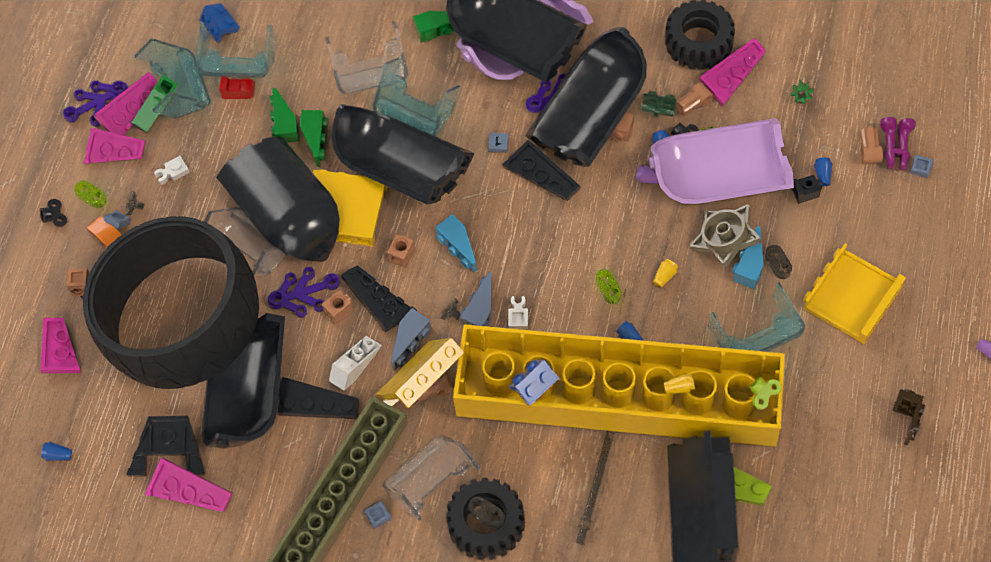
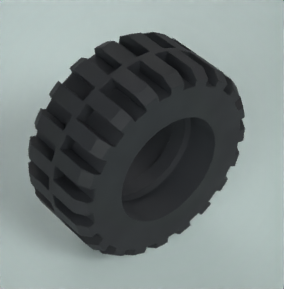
(699, 15)
(492, 543)

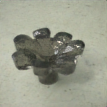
(133, 203)
(451, 311)

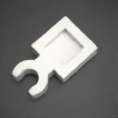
(173, 169)
(519, 315)

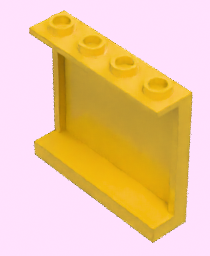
(357, 204)
(852, 294)
(420, 372)

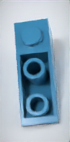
(455, 237)
(750, 266)

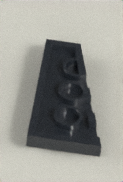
(541, 170)
(377, 299)
(307, 400)

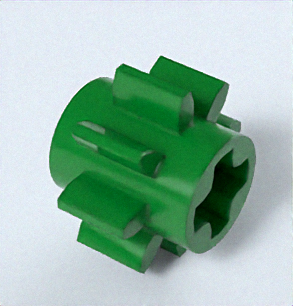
(802, 97)

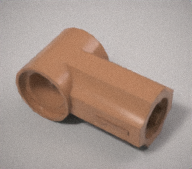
(698, 96)
(870, 150)
(440, 387)

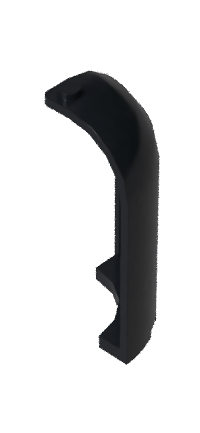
(518, 32)
(591, 98)
(397, 153)
(283, 199)
(245, 395)

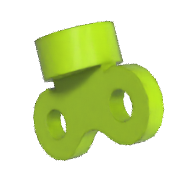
(764, 391)

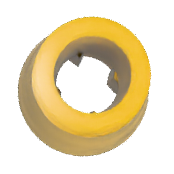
(665, 272)
(680, 384)

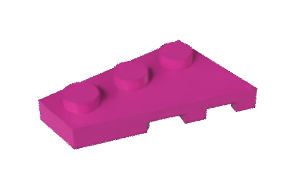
(110, 146)
(57, 349)

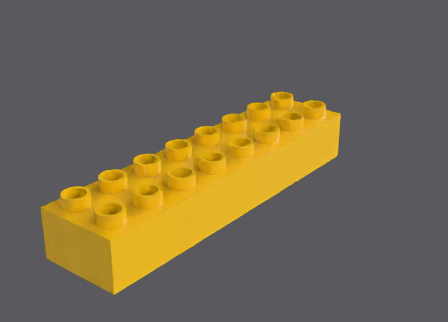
(619, 385)

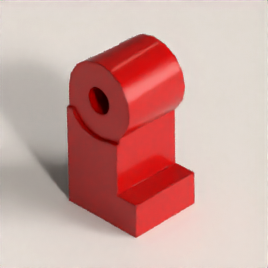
(236, 88)

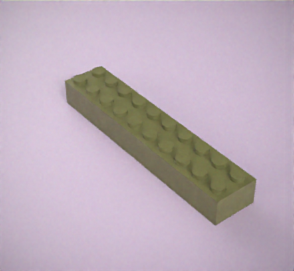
(342, 484)

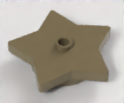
(726, 234)

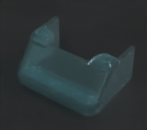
(212, 64)
(179, 66)
(395, 103)
(785, 328)

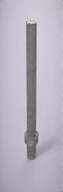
(585, 522)

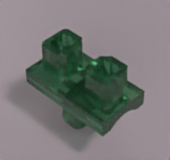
(659, 104)

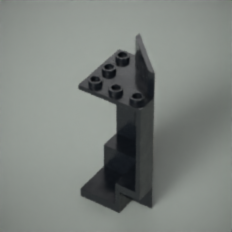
(702, 500)

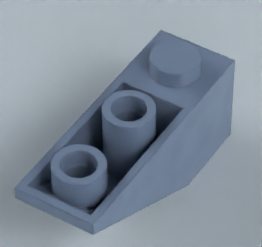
(480, 305)
(410, 332)

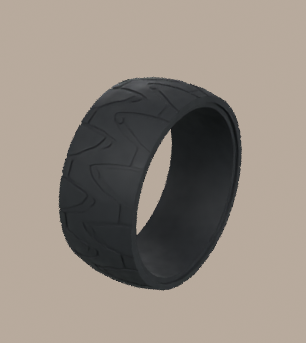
(136, 257)

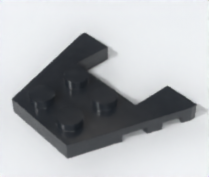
(165, 438)

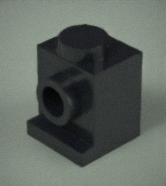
(806, 188)

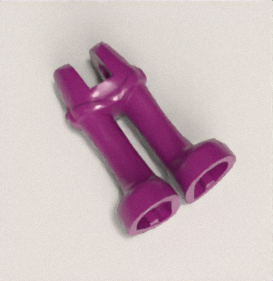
(905, 127)

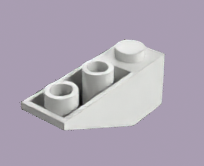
(353, 362)

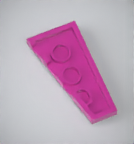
(730, 73)
(121, 111)
(186, 487)

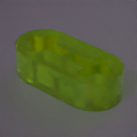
(92, 191)
(612, 284)

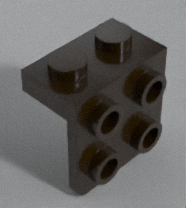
(910, 404)

